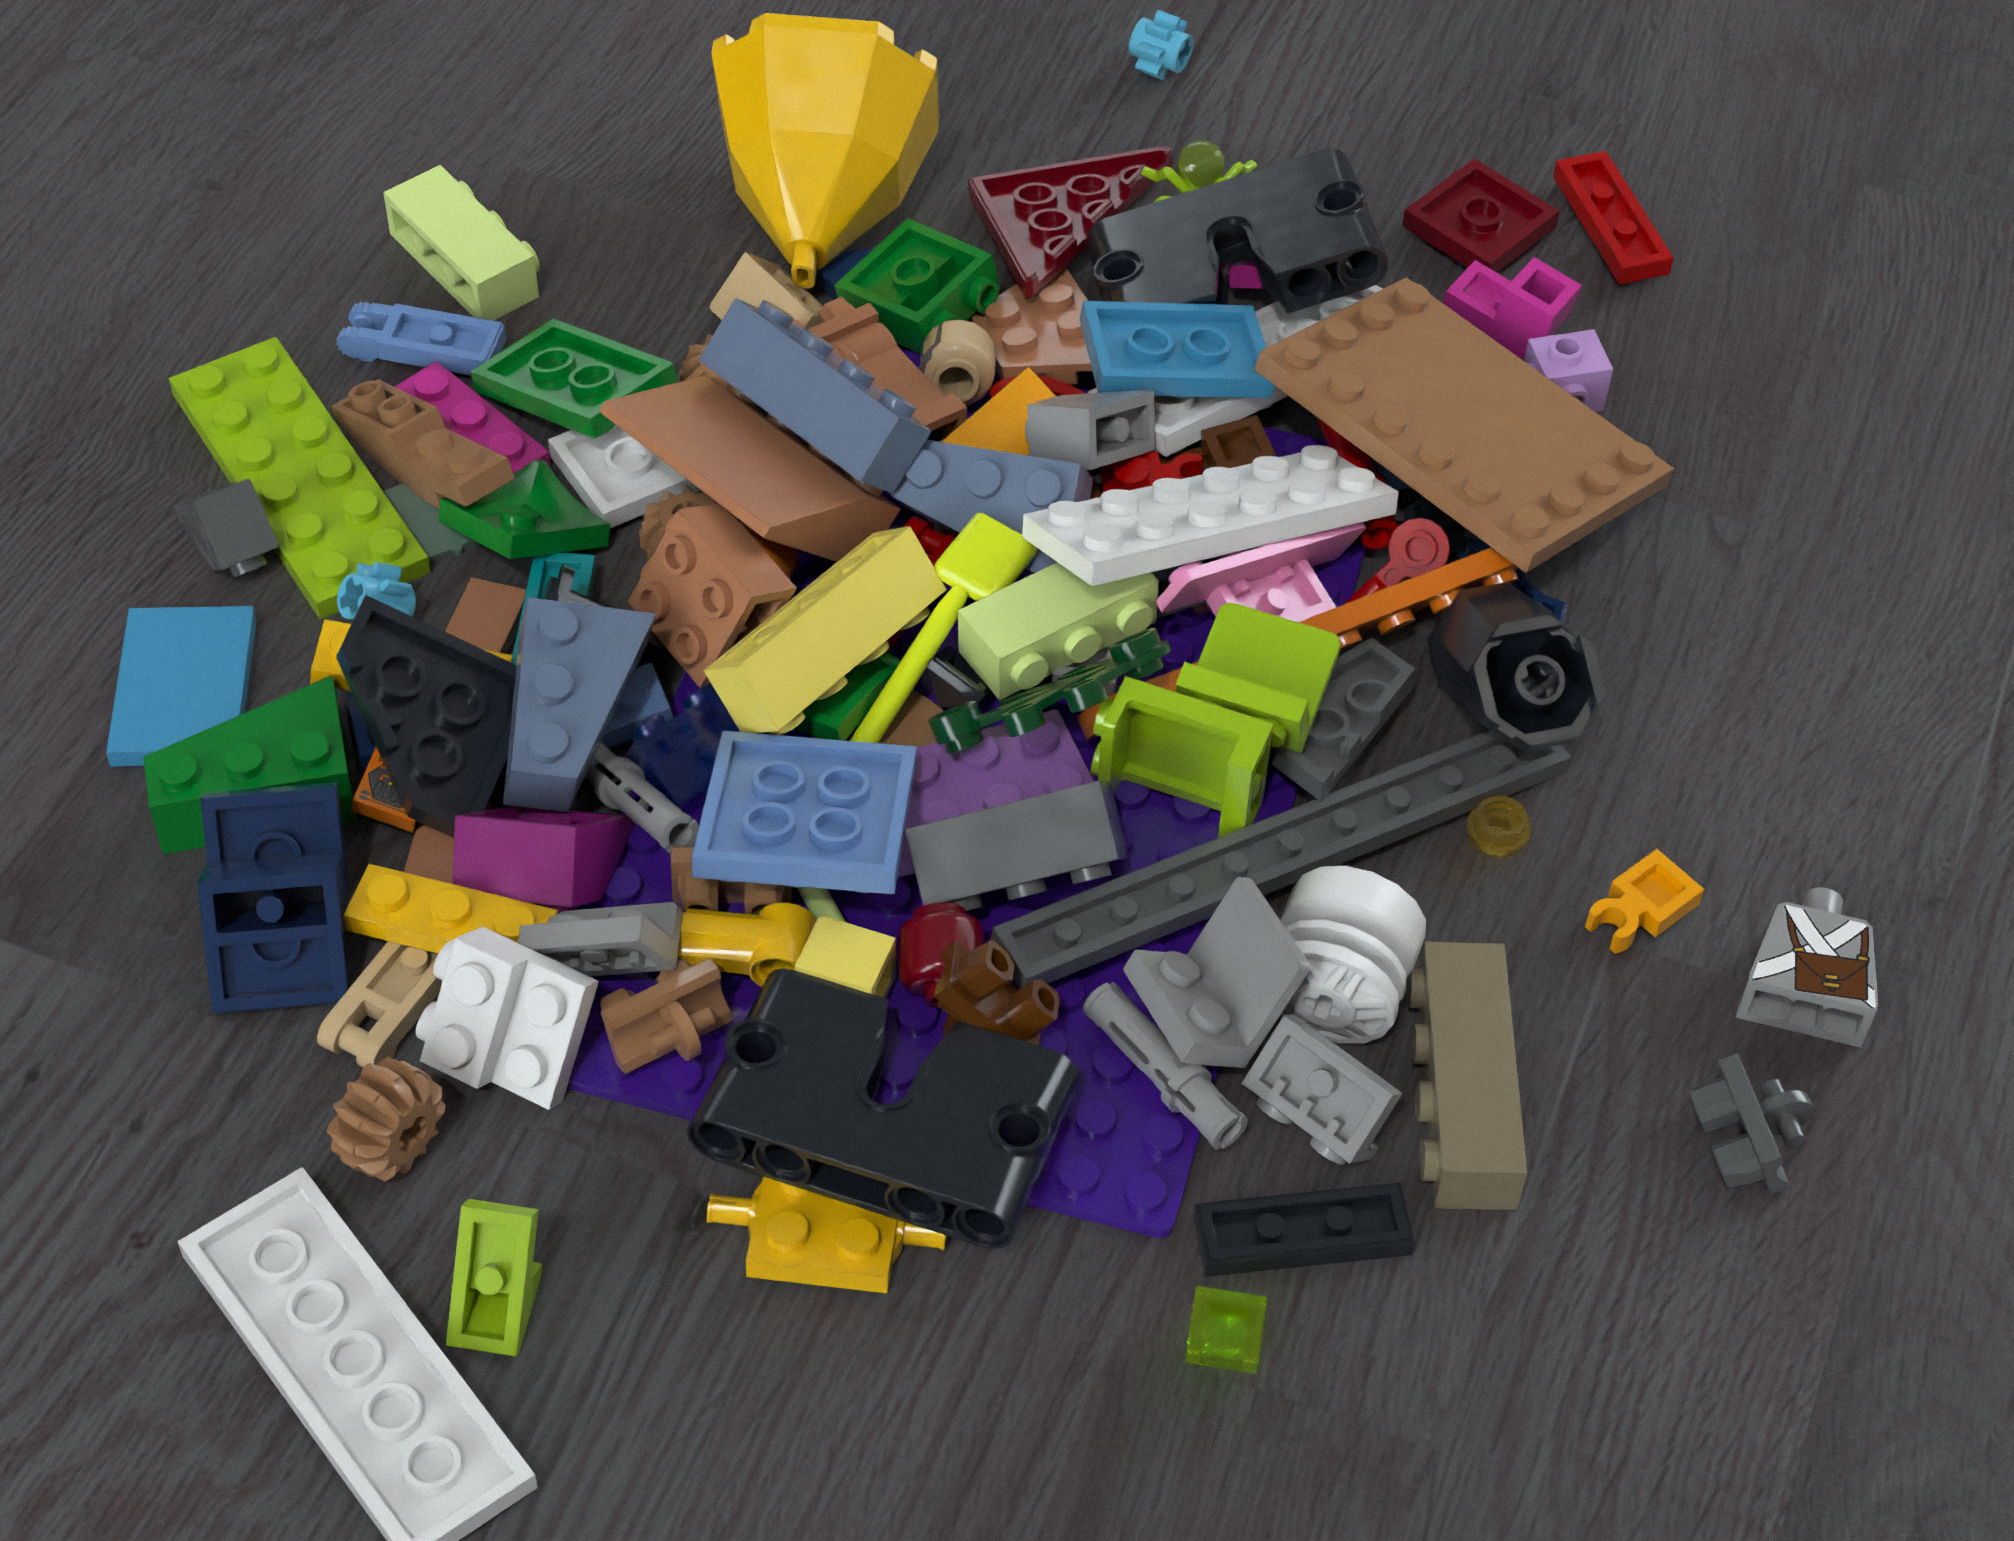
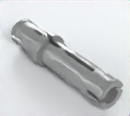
(664, 823)
(1182, 1086)

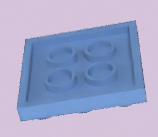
(805, 812)

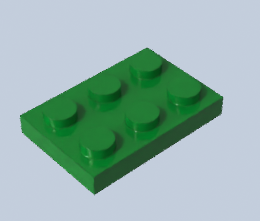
(569, 375)

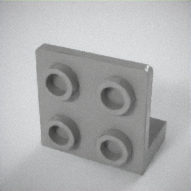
(1228, 986)

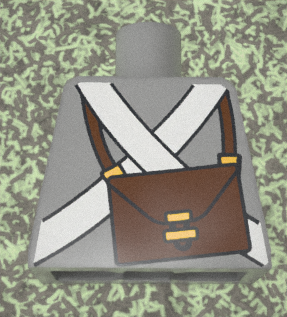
(1814, 972)

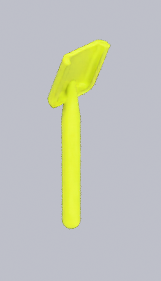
(975, 565)

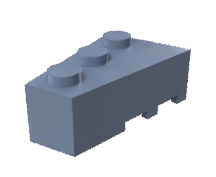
(957, 481)
(566, 690)

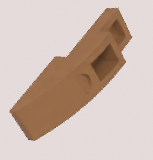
(415, 446)

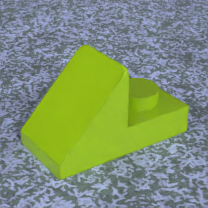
(493, 1277)

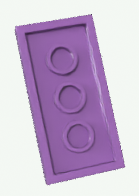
(992, 774)

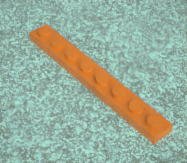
(1385, 609)

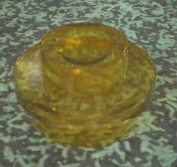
(1500, 814)

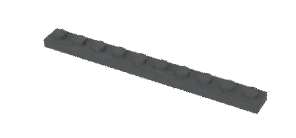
(1271, 853)

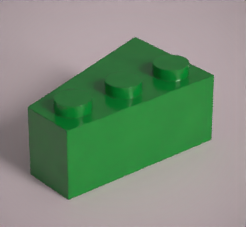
(274, 745)

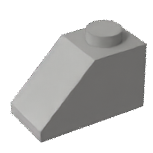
(1092, 427)

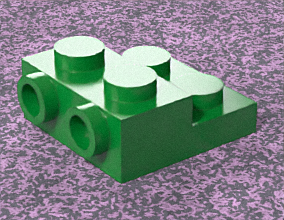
(921, 281)

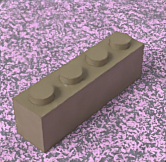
(1469, 1077)

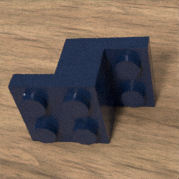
(274, 897)

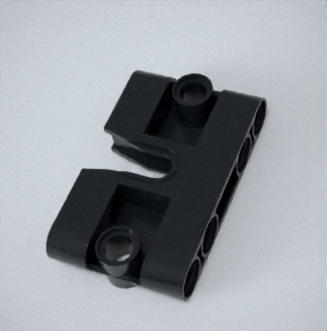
(1294, 219)
(944, 1158)

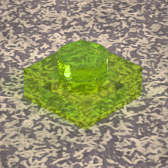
(1226, 1329)

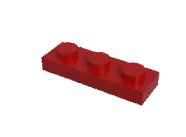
(1613, 217)

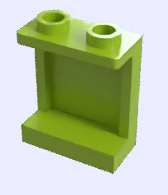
(1184, 750)

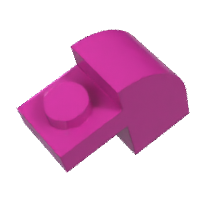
(1515, 309)

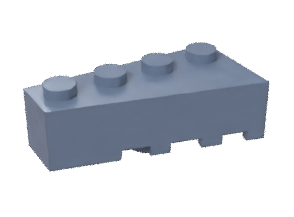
(816, 393)

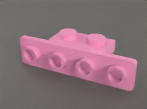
(1267, 578)

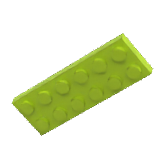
(309, 479)

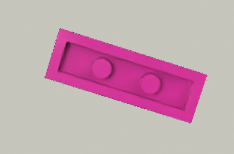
(473, 416)

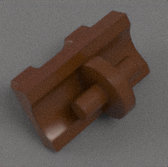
(980, 993)

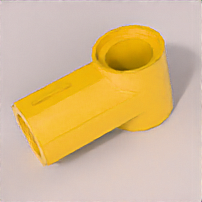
(746, 941)

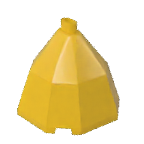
(822, 129)

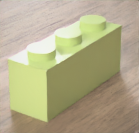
(462, 244)
(1050, 623)

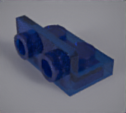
(683, 751)

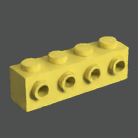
(826, 632)

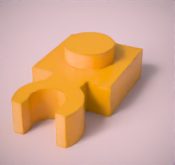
(1646, 895)

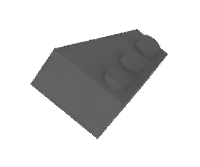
(1018, 846)

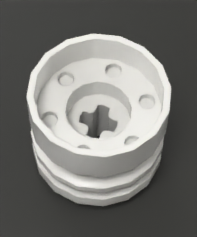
(1360, 949)

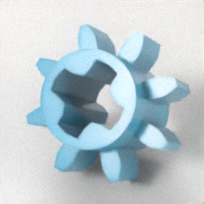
(1161, 45)
(377, 582)

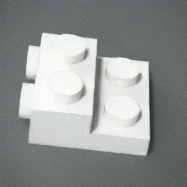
(505, 1017)

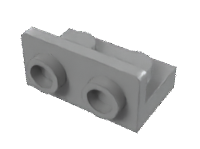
(610, 938)
(1322, 1091)

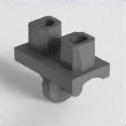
(1754, 1153)

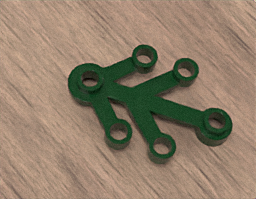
(1081, 687)

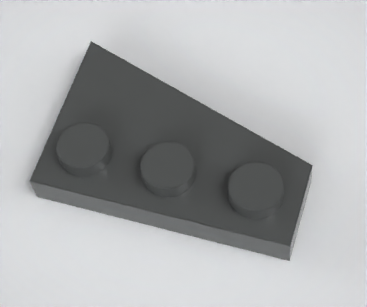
(1357, 702)

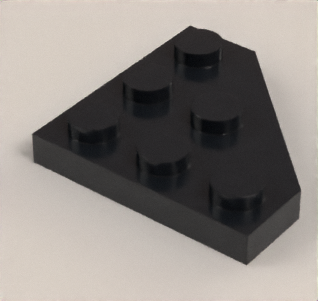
(432, 711)

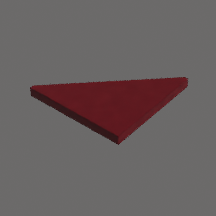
(1046, 211)

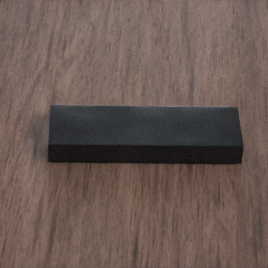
(1303, 1229)

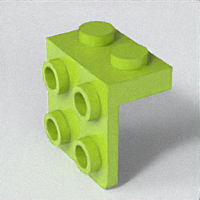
(1264, 670)

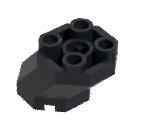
(1516, 667)

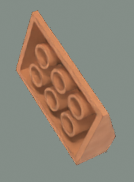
(754, 465)

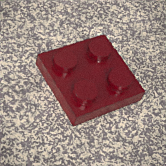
(1480, 217)

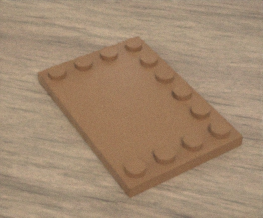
(1465, 422)

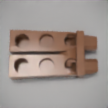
(871, 346)

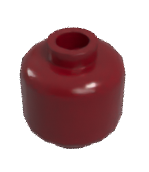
(922, 942)

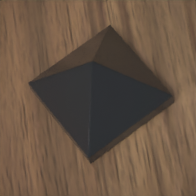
(955, 679)

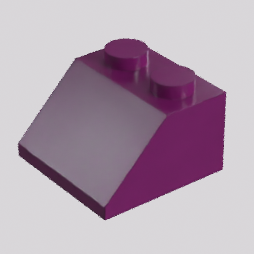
(539, 854)

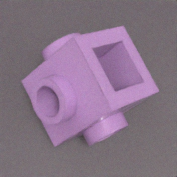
(1575, 364)

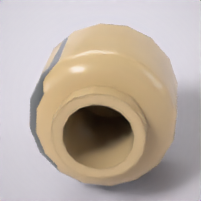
(959, 360)

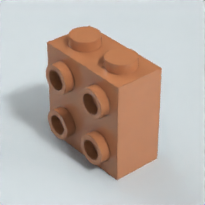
(708, 587)

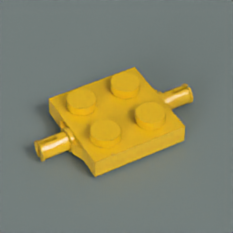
(817, 1238)

